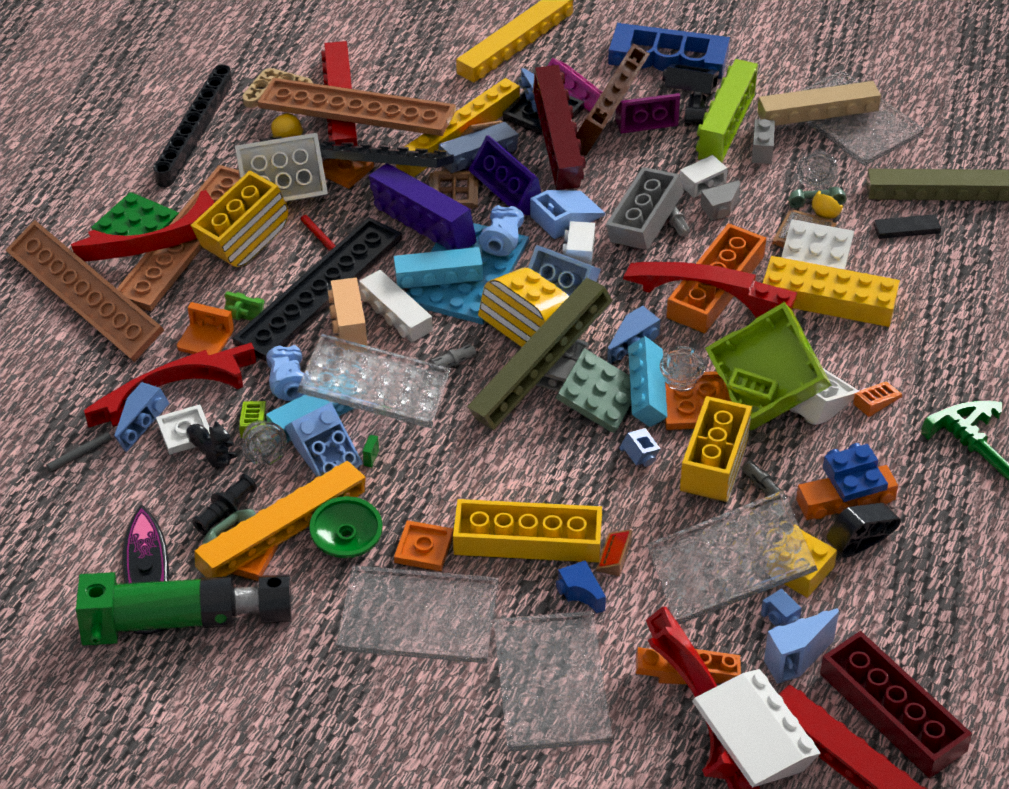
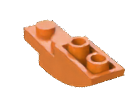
(720, 665)

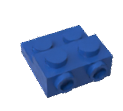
(854, 472)

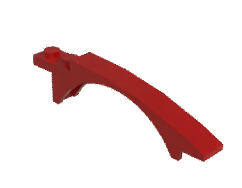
(107, 246)
(755, 295)
(218, 367)
(677, 649)

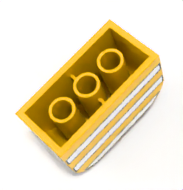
(242, 220)
(519, 303)
(716, 449)

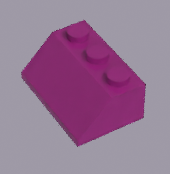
(648, 113)

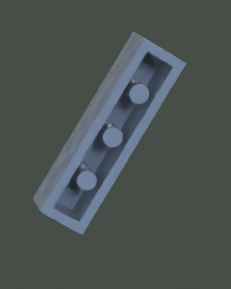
(467, 146)

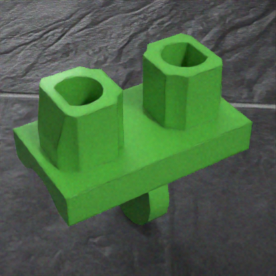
(243, 306)

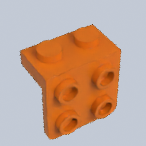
(207, 329)

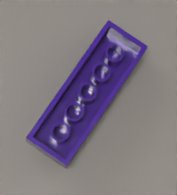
(422, 208)

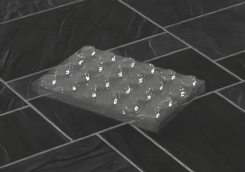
(865, 134)
(375, 380)
(731, 557)
(418, 614)
(551, 681)

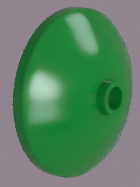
(346, 517)

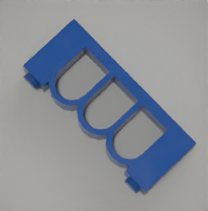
(714, 46)

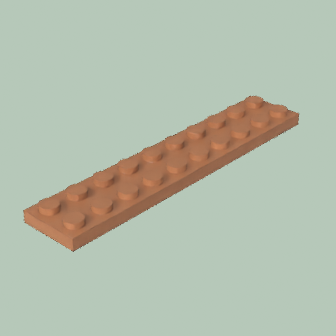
(357, 106)
(162, 267)
(85, 291)

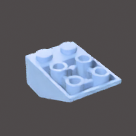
(557, 208)
(322, 440)
(797, 645)

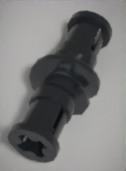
(224, 503)

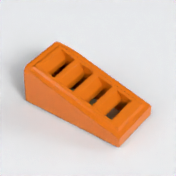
(868, 407)

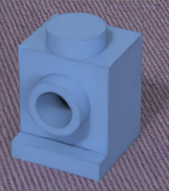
(640, 447)
(780, 608)

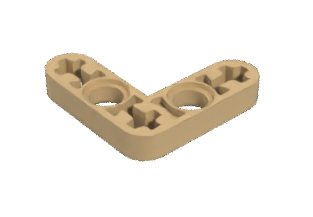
(263, 81)

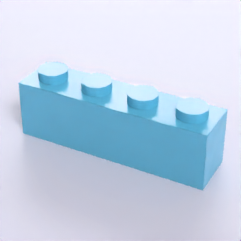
(438, 267)
(647, 382)
(299, 408)

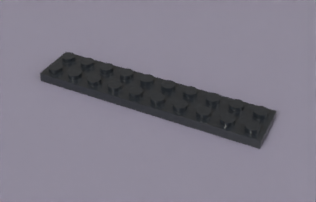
(382, 154)
(309, 294)

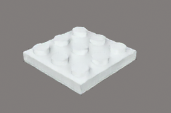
(818, 244)

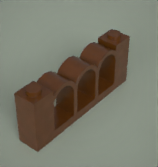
(611, 97)

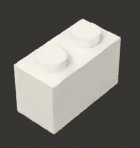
(703, 175)
(580, 241)

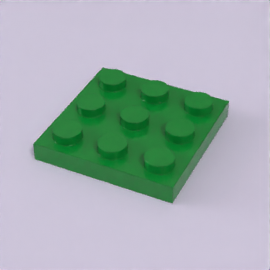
(134, 217)

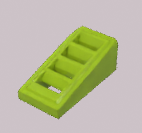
(758, 396)
(249, 414)

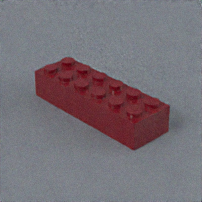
(558, 128)
(895, 704)

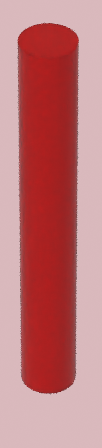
(317, 232)

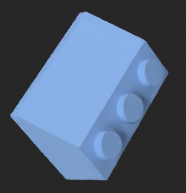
(561, 270)

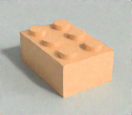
(347, 311)

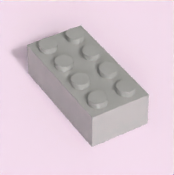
(644, 208)

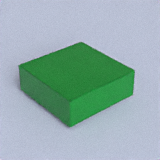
(370, 450)

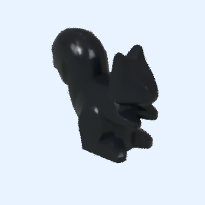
(212, 445)

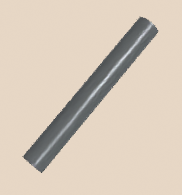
(78, 452)

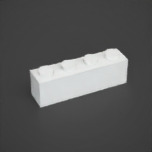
(395, 306)

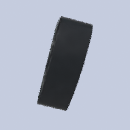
(861, 528)

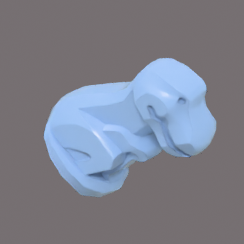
(502, 235)
(285, 372)

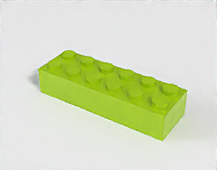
(727, 110)

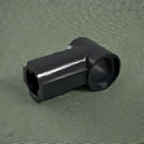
(696, 109)

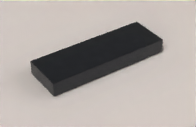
(907, 226)

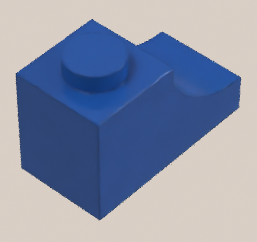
(581, 585)

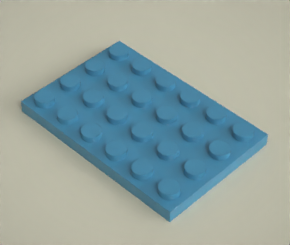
(464, 298)

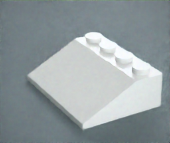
(287, 162)
(826, 403)
(757, 728)

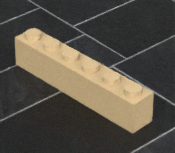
(820, 103)

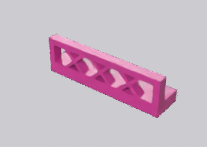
(578, 85)

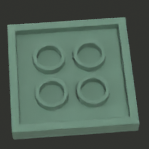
(597, 391)

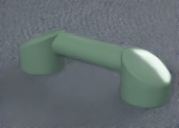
(798, 196)
(237, 516)

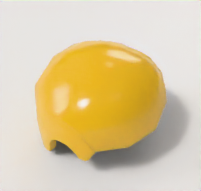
(286, 126)
(826, 206)

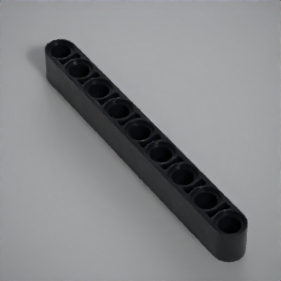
(192, 126)

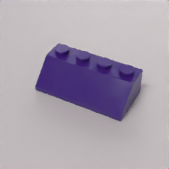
(505, 175)

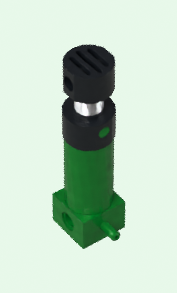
(207, 602)

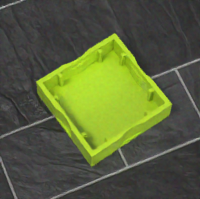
(775, 349)

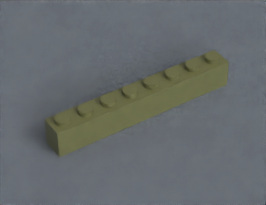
(938, 184)
(540, 353)

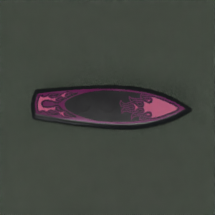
(144, 553)

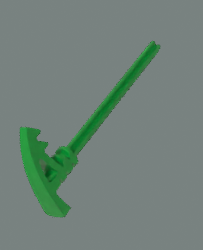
(966, 430)

